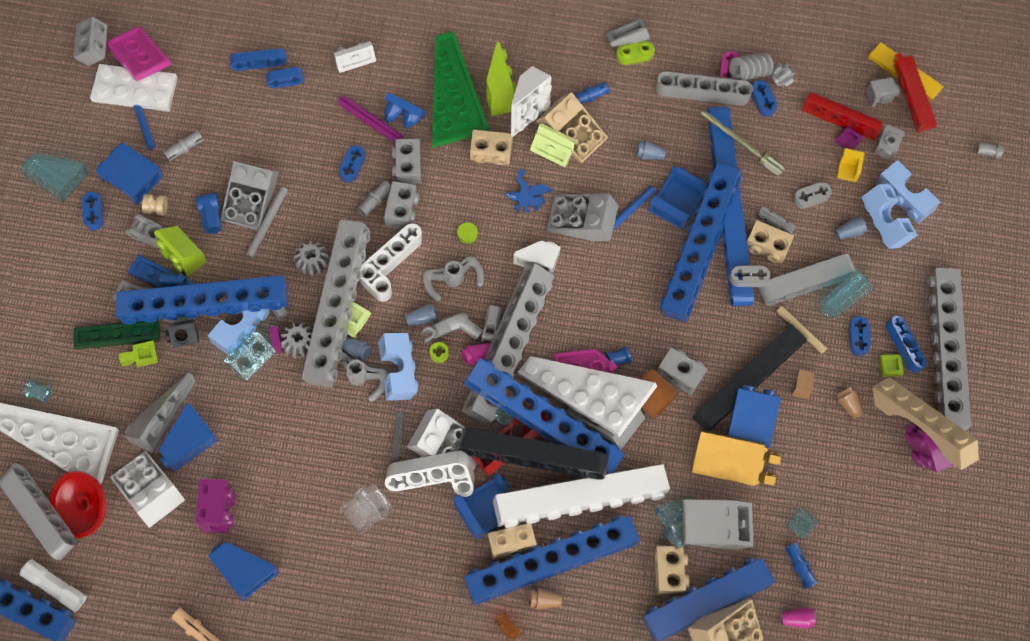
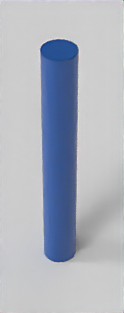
(144, 126)
(634, 206)

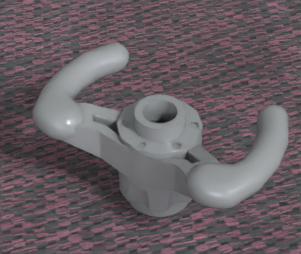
(452, 275)
(356, 366)

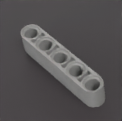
(697, 82)
(807, 279)
(37, 511)

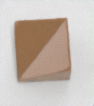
(804, 384)

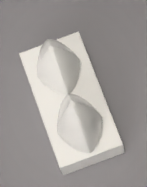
(354, 56)

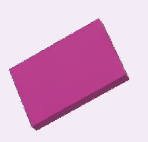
(138, 53)

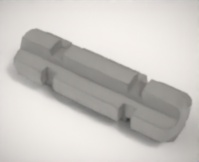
(776, 220)

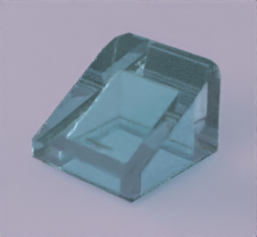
(803, 523)

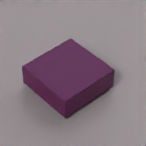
(848, 139)
(276, 339)

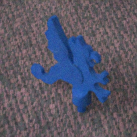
(526, 198)

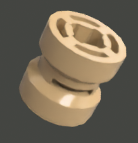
(152, 204)

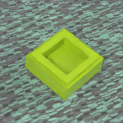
(891, 365)

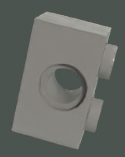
(685, 381)

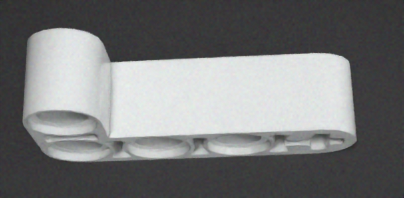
(393, 259)
(432, 470)

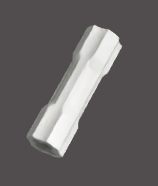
(54, 586)

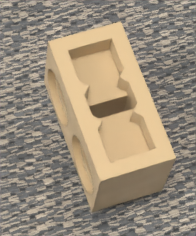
(491, 142)
(771, 237)
(511, 541)
(664, 570)

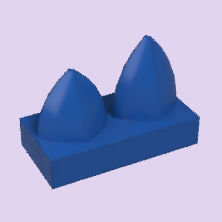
(396, 105)

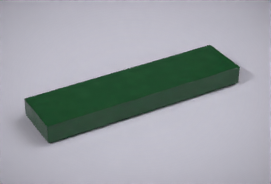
(116, 334)

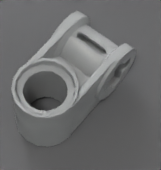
(143, 230)

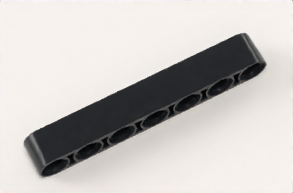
(752, 374)
(533, 453)

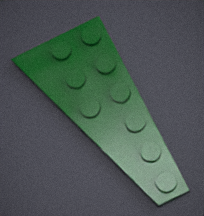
(455, 99)

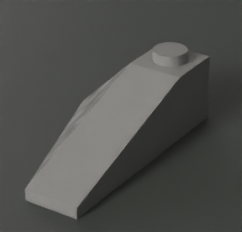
(153, 422)

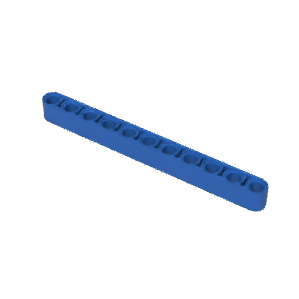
(734, 229)

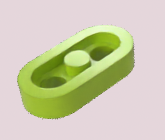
(636, 53)

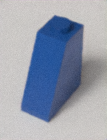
(186, 439)
(241, 569)

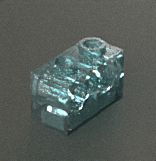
(253, 360)

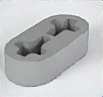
(813, 199)
(750, 276)

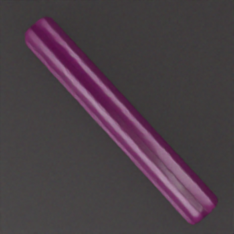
(370, 119)

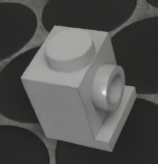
(882, 91)
(889, 142)

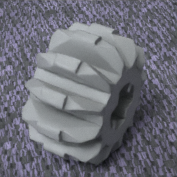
(311, 264)
(293, 334)

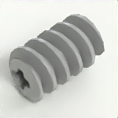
(751, 66)

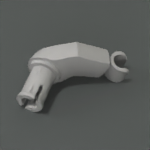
(451, 324)

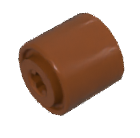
(661, 396)

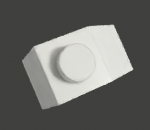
(542, 253)

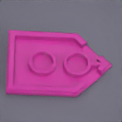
(586, 358)

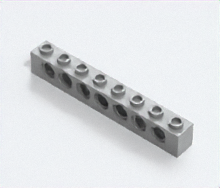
(531, 277)
(332, 292)
(955, 339)

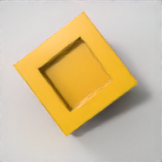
(850, 165)

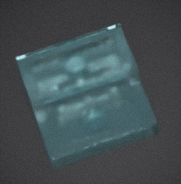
(672, 517)

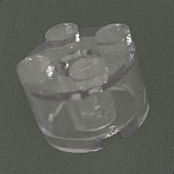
(367, 508)

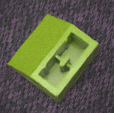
(180, 250)

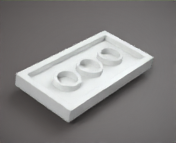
(118, 87)

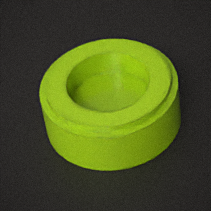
(467, 233)

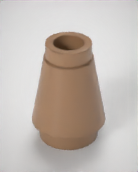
(850, 402)
(542, 599)

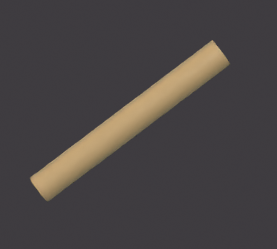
(810, 337)

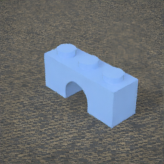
(879, 205)
(916, 205)
(230, 336)
(398, 349)

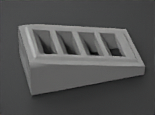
(629, 33)

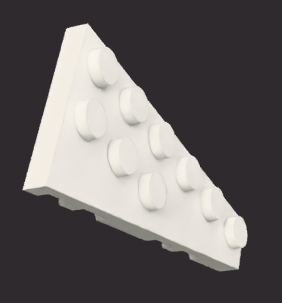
(599, 395)
(61, 439)

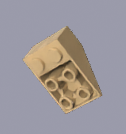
(573, 120)
(729, 624)

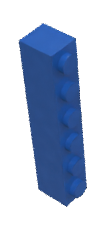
(714, 596)

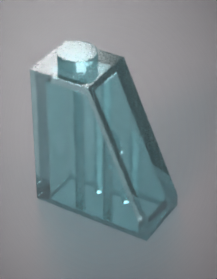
(55, 174)
(846, 295)

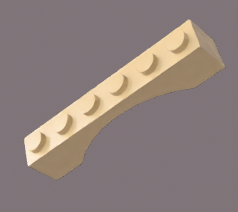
(953, 441)

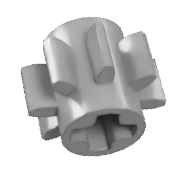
(783, 74)

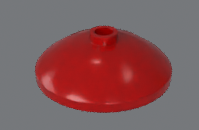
(79, 502)

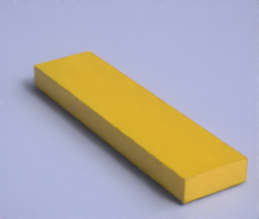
(884, 58)

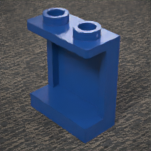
(129, 172)
(678, 197)
(754, 414)
(478, 508)

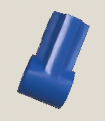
(208, 208)

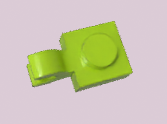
(142, 354)

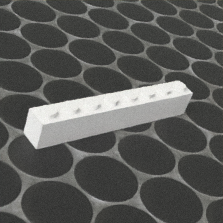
(580, 495)

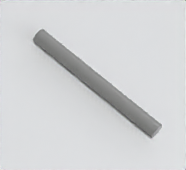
(266, 222)

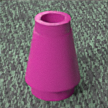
(473, 353)
(799, 618)

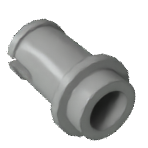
(990, 149)

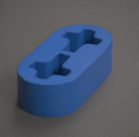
(284, 77)
(767, 97)
(355, 165)
(88, 211)
(864, 336)

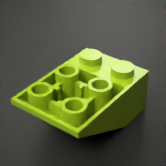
(499, 87)

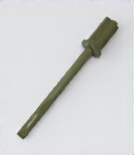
(764, 158)

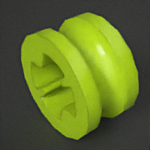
(434, 348)

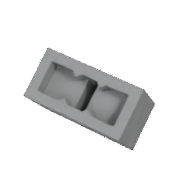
(90, 41)
(407, 161)
(398, 205)

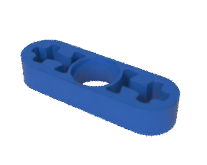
(258, 59)
(915, 360)

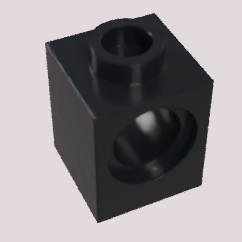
(187, 325)

